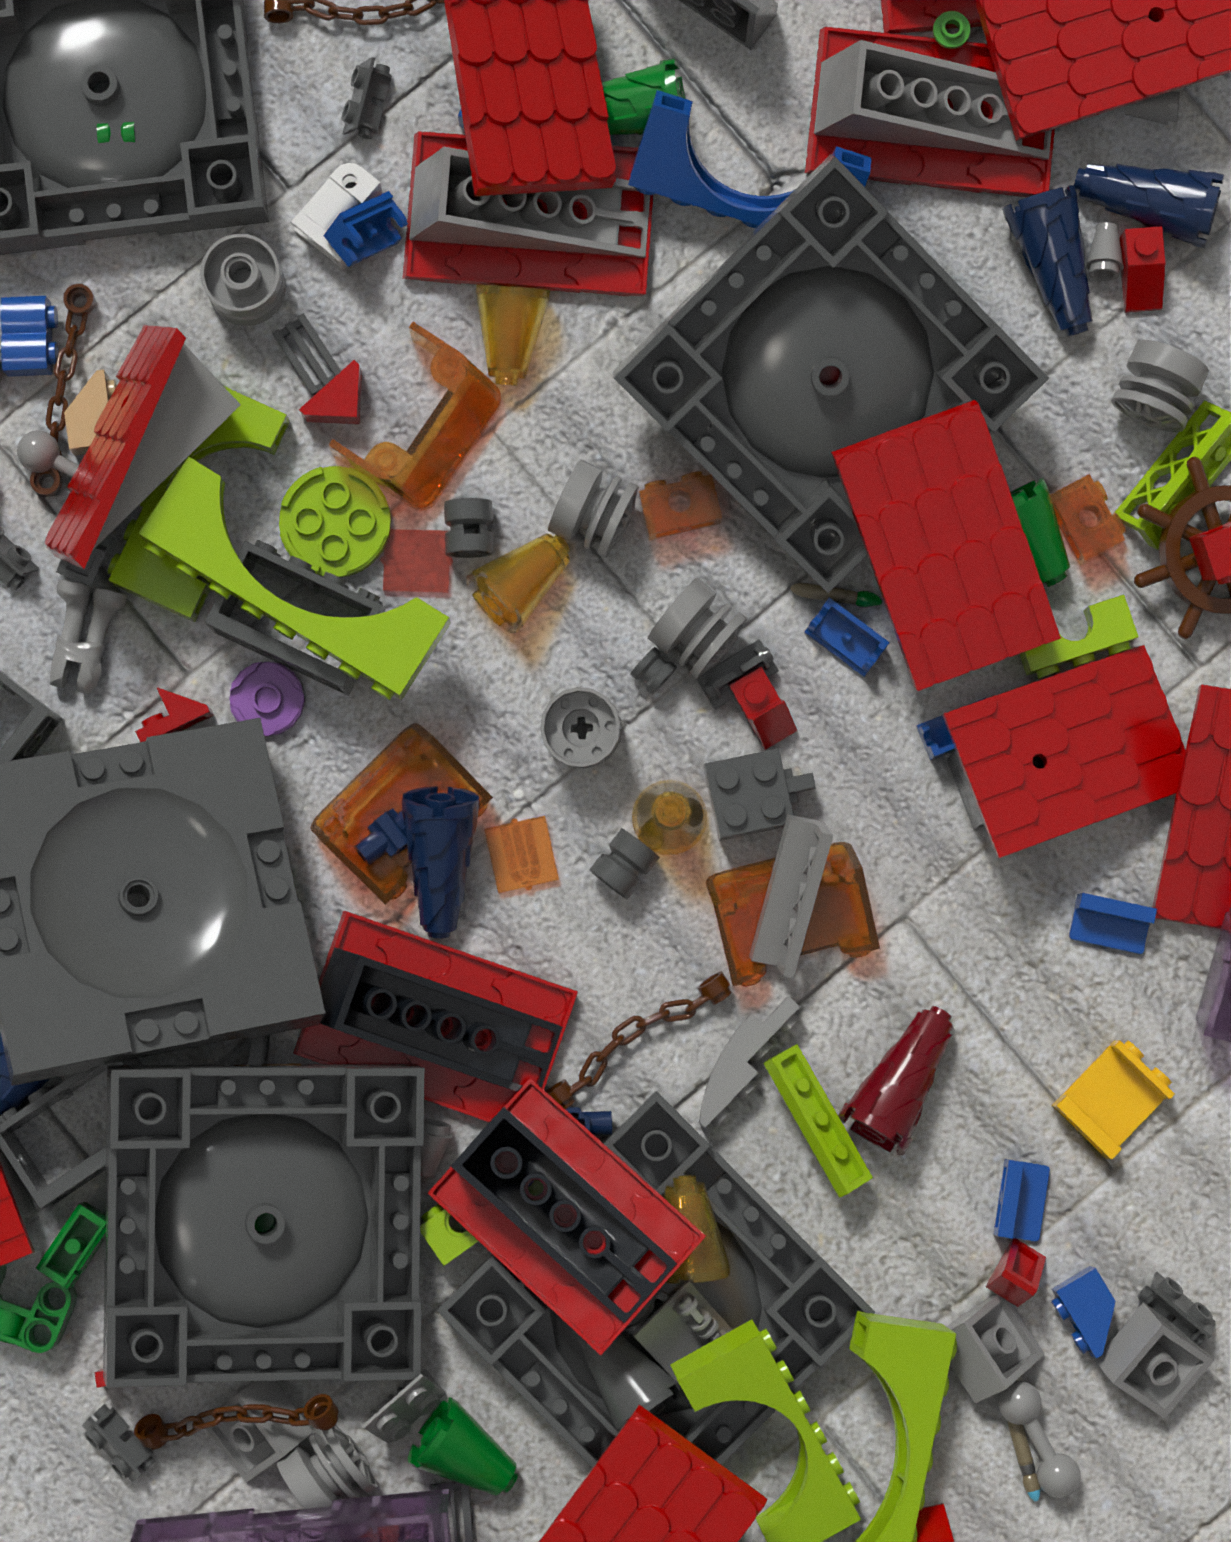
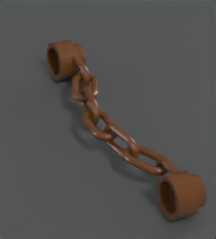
(282, 11)
(70, 295)
(713, 989)
(319, 1411)

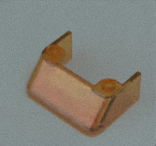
(444, 440)

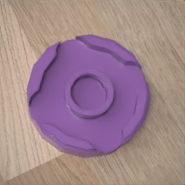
(267, 693)

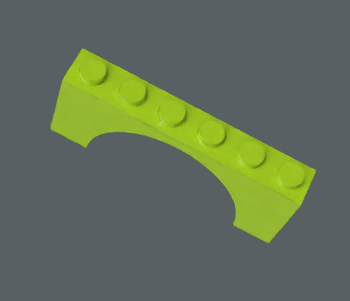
(158, 580)
(744, 1370)

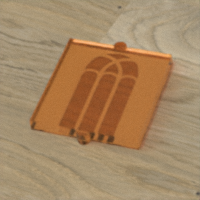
(521, 854)

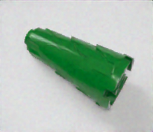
(632, 95)

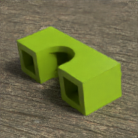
(1108, 629)

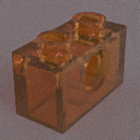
(663, 521)
(1086, 541)

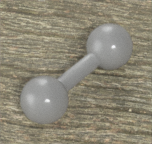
(41, 451)
(1057, 1473)

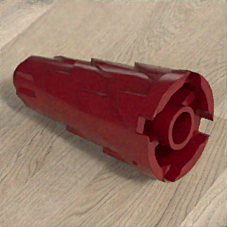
(894, 1093)

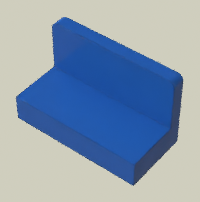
(1111, 923)
(1021, 1200)

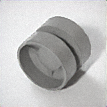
(243, 279)

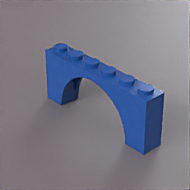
(672, 169)

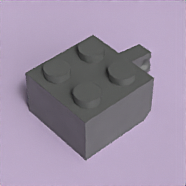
(752, 793)

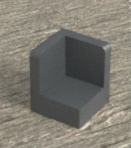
(89, 573)

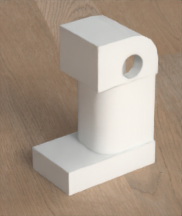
(331, 201)

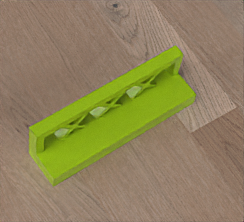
(1210, 446)
(818, 1120)

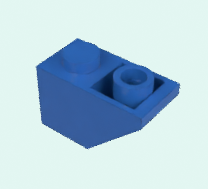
(1089, 1308)

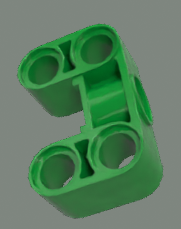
(19, 1322)

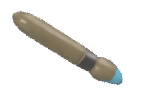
(1025, 1460)

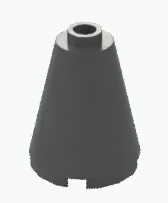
(629, 1379)

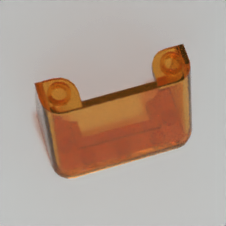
(406, 763)
(839, 916)

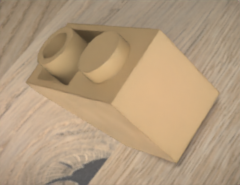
(85, 411)

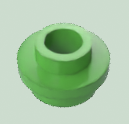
(949, 40)

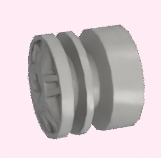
(1160, 385)
(593, 508)
(697, 628)
(564, 713)
(328, 1472)

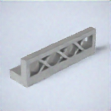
(791, 894)

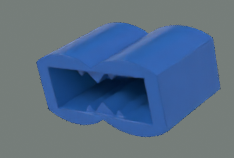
(28, 336)

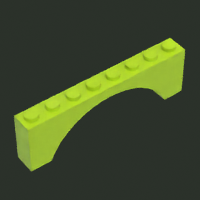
(380, 647)
(913, 1368)

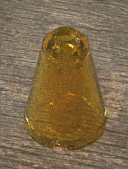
(510, 328)
(519, 580)
(668, 834)
(709, 1258)

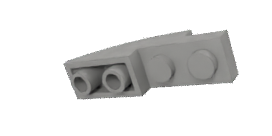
(732, 1072)

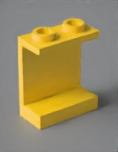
(1113, 1097)

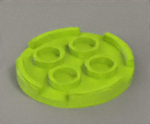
(335, 520)

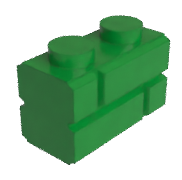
(74, 1246)

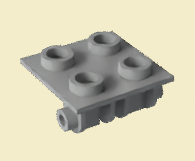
(680, 1327)
(394, 1418)

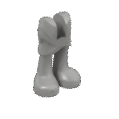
(69, 648)

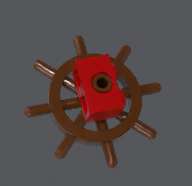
(1210, 549)

